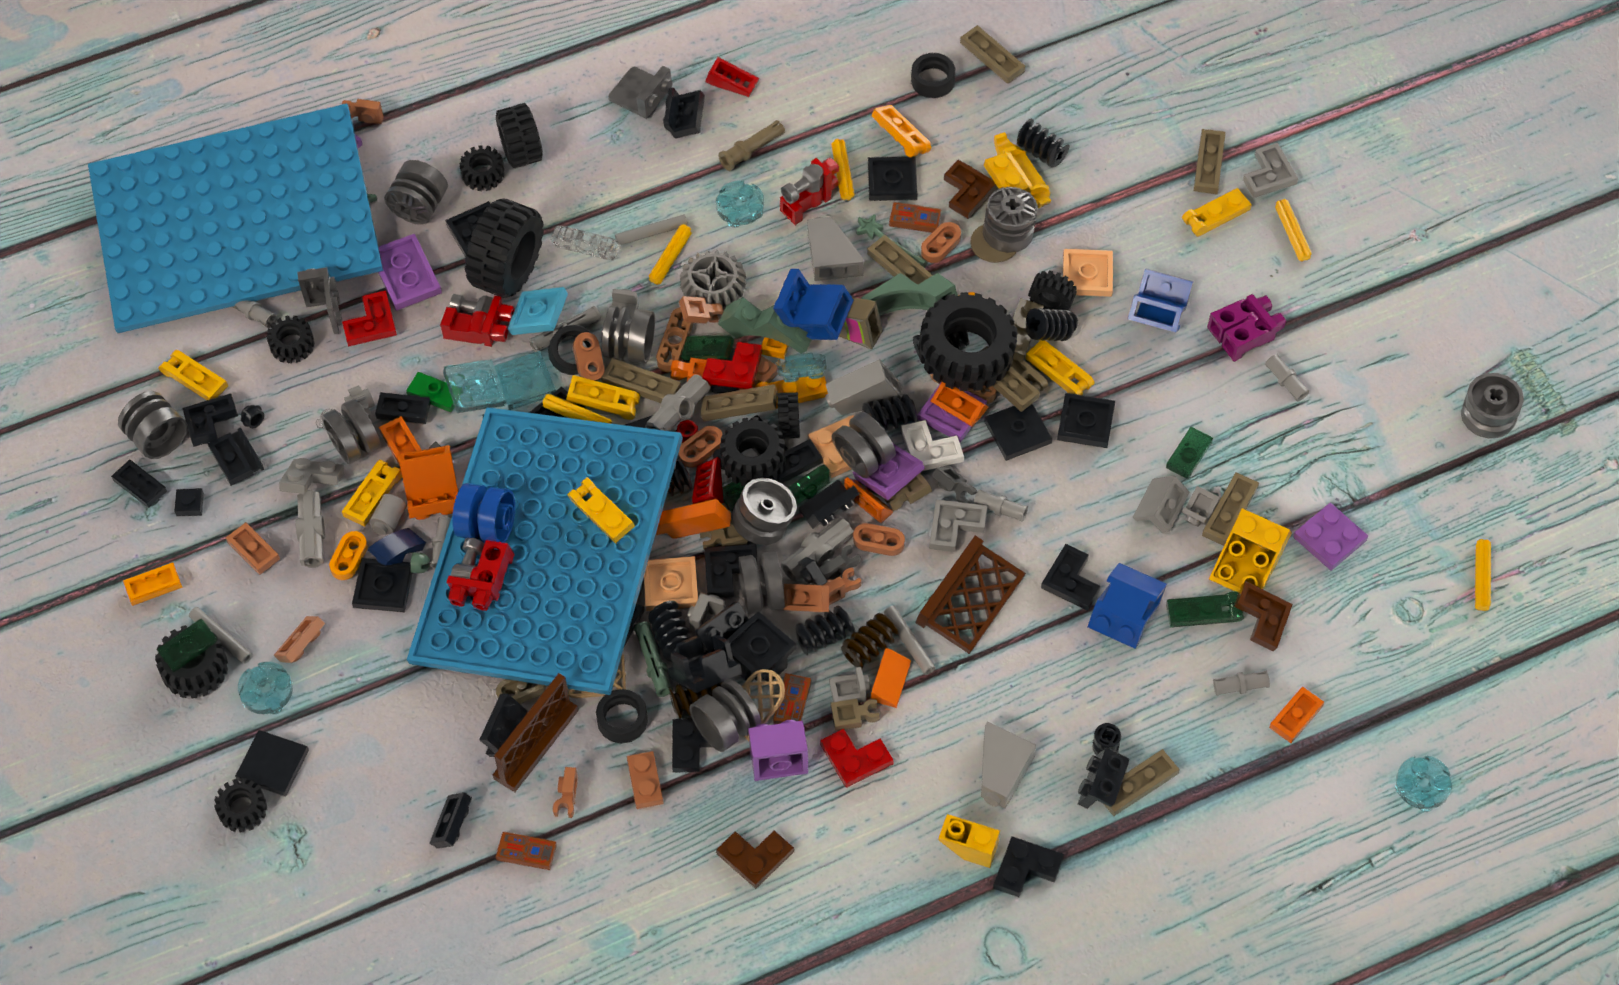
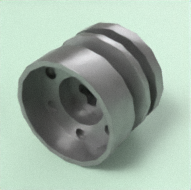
(416, 192)
(1010, 219)
(623, 333)
(152, 424)
(725, 715)

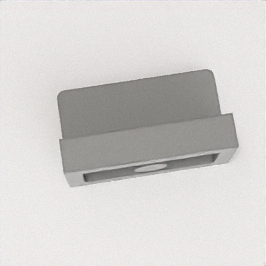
(1162, 502)

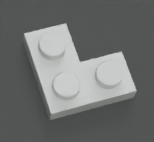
(931, 453)

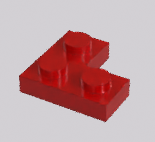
(375, 325)
(739, 371)
(855, 764)

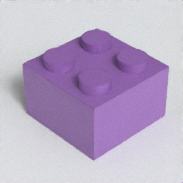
(778, 750)

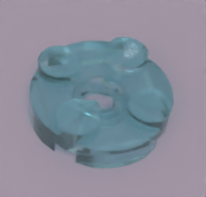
(744, 214)
(801, 366)
(270, 701)
(1423, 797)

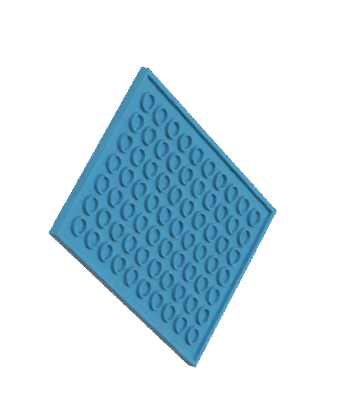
(232, 217)
(569, 584)

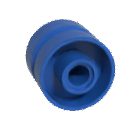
(483, 513)

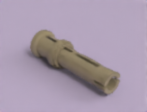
(743, 149)

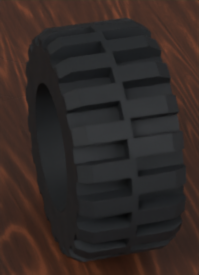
(504, 248)
(971, 315)

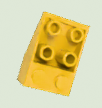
(1250, 552)

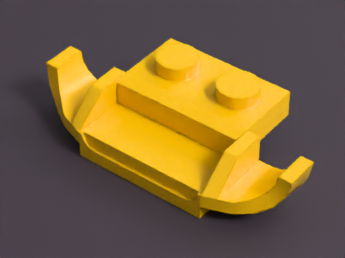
(1014, 169)

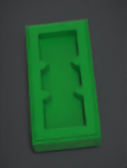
(435, 389)

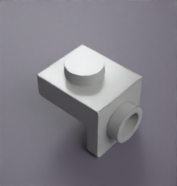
(1200, 506)
(705, 605)
(850, 686)

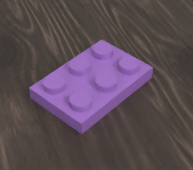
(407, 272)

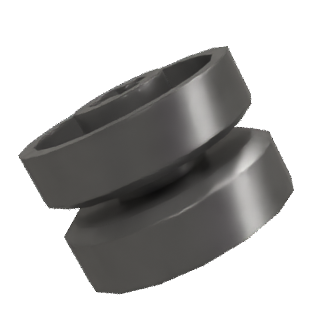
(1492, 405)
(351, 431)
(863, 444)
(763, 511)
(761, 582)

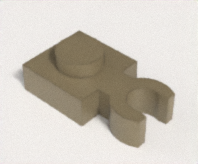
(911, 492)
(726, 536)
(849, 715)

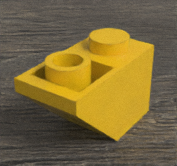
(970, 840)

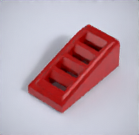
(721, 81)
(714, 488)

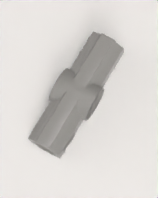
(679, 405)
(310, 529)
(818, 547)

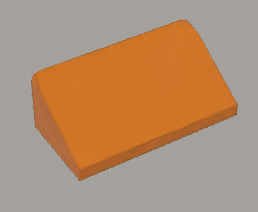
(959, 404)
(869, 501)
(890, 678)

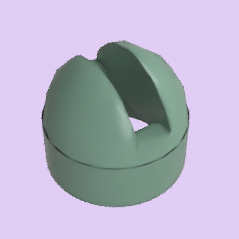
(419, 563)

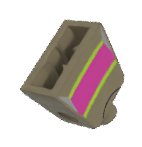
(862, 323)

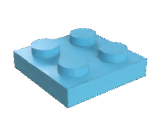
(537, 311)

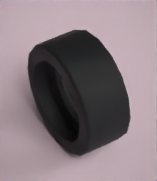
(933, 61)
(554, 357)
(619, 697)

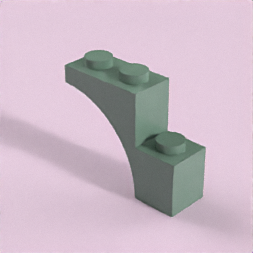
(903, 293)
(745, 319)

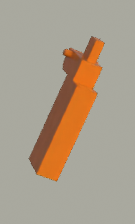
(694, 519)

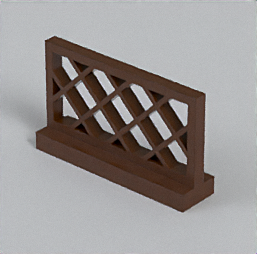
(955, 578)
(534, 735)

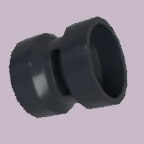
(1101, 741)

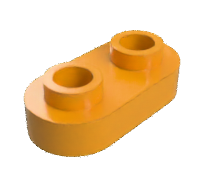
(347, 557)

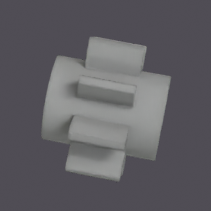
(362, 396)

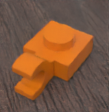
(681, 369)

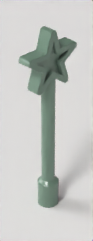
(870, 228)

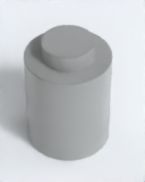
(387, 514)

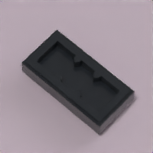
(139, 483)

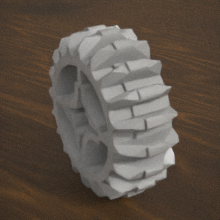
(700, 272)

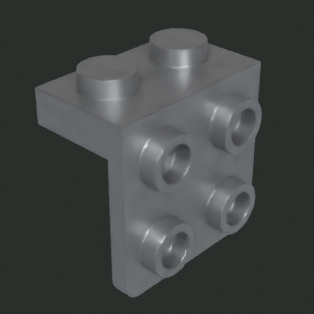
(641, 91)
(319, 290)

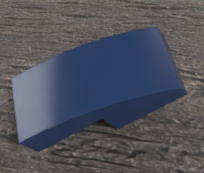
(396, 545)

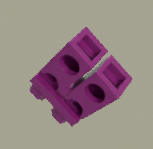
(1245, 325)

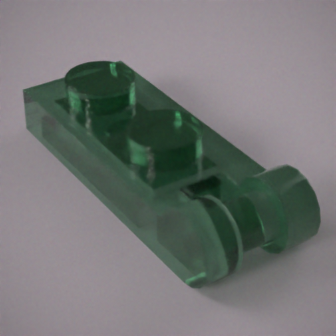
(1203, 610)

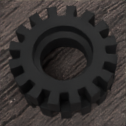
(482, 157)
(1052, 291)
(294, 350)
(788, 415)
(236, 791)

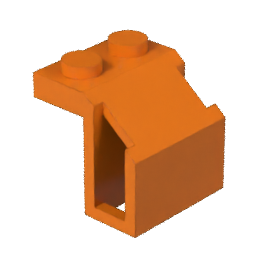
(429, 482)

